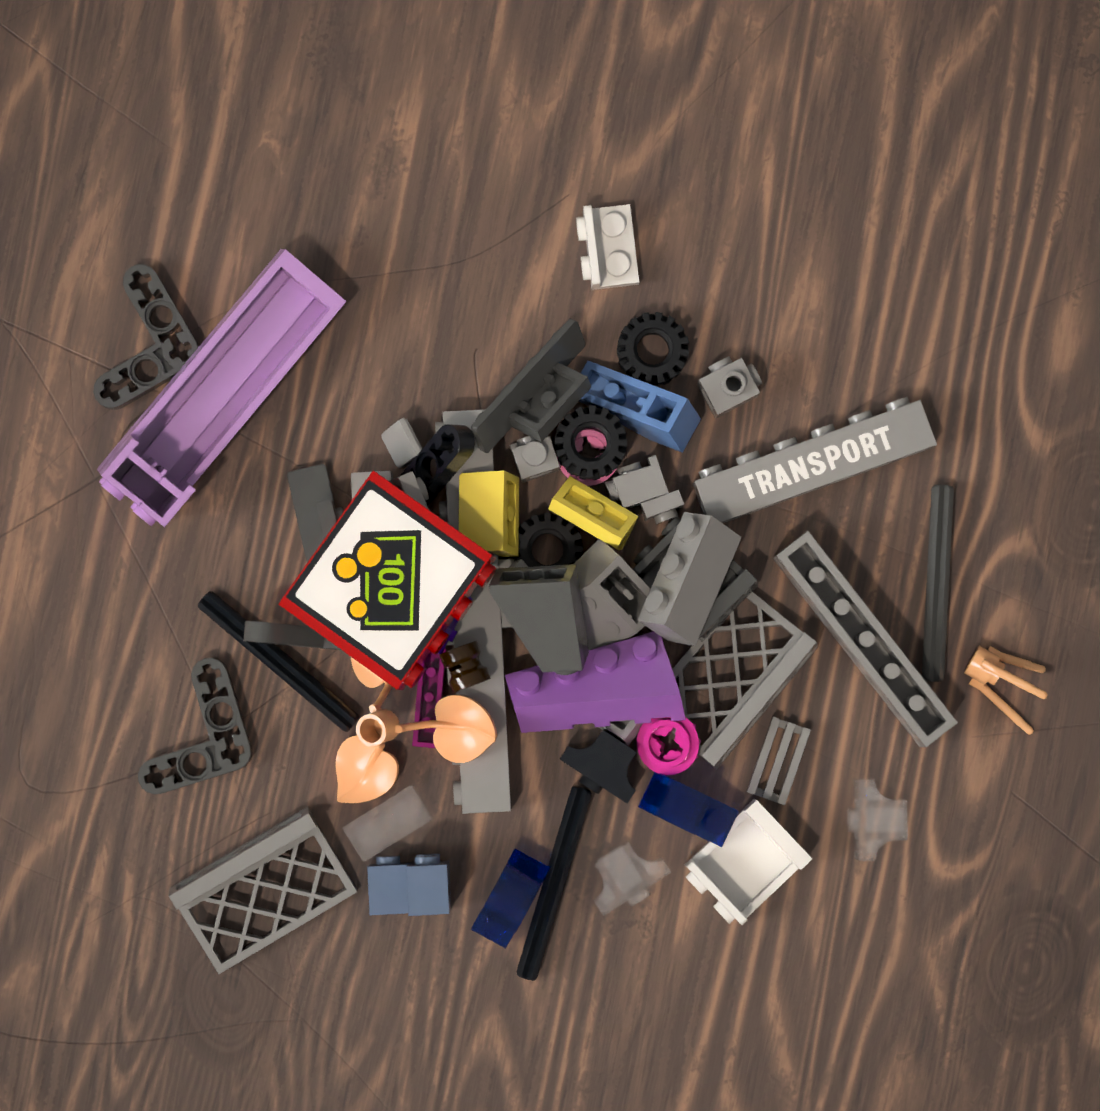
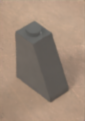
(545, 613)

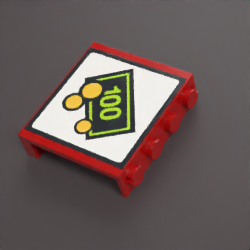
(389, 582)

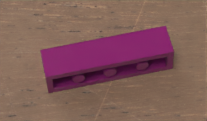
(428, 694)

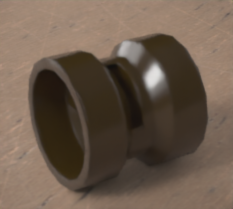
(464, 666)

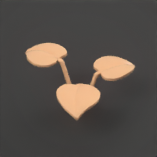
(367, 771)

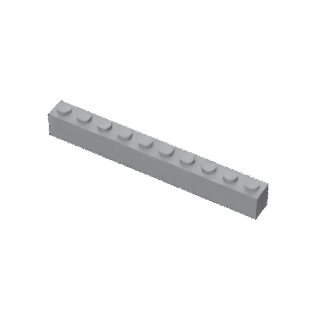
(485, 779)

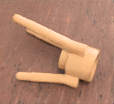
(986, 667)

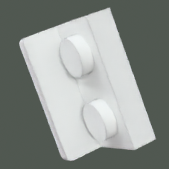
(609, 246)

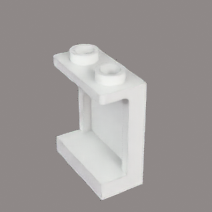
(748, 865)

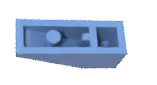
(642, 406)

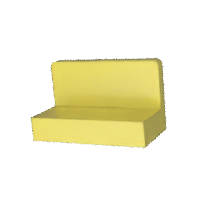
(490, 511)
(593, 513)

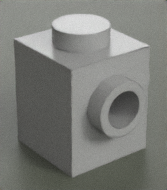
(729, 385)

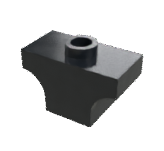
(603, 765)

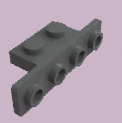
(538, 394)
(313, 505)

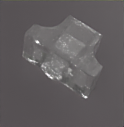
(875, 819)
(626, 877)

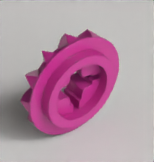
(651, 748)

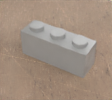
(689, 578)

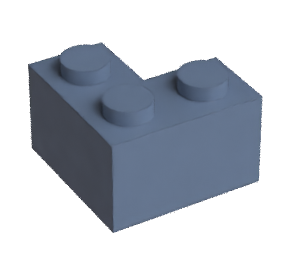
(409, 887)

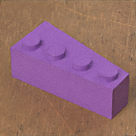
(616, 684)

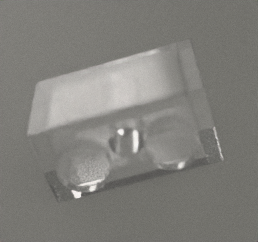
(388, 823)

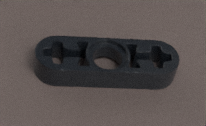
(447, 460)

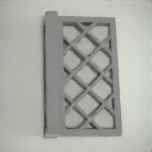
(760, 694)
(245, 860)

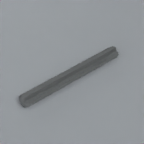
(937, 583)

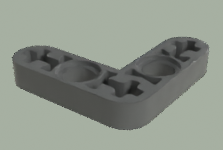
(158, 353)
(285, 635)
(212, 749)

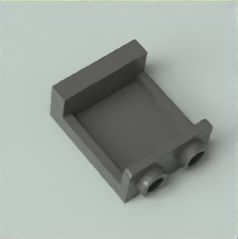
(733, 591)

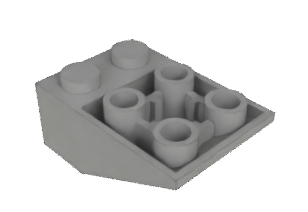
(609, 596)

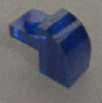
(688, 809)
(510, 898)

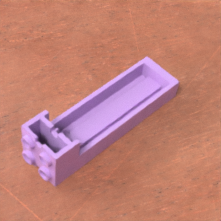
(219, 389)

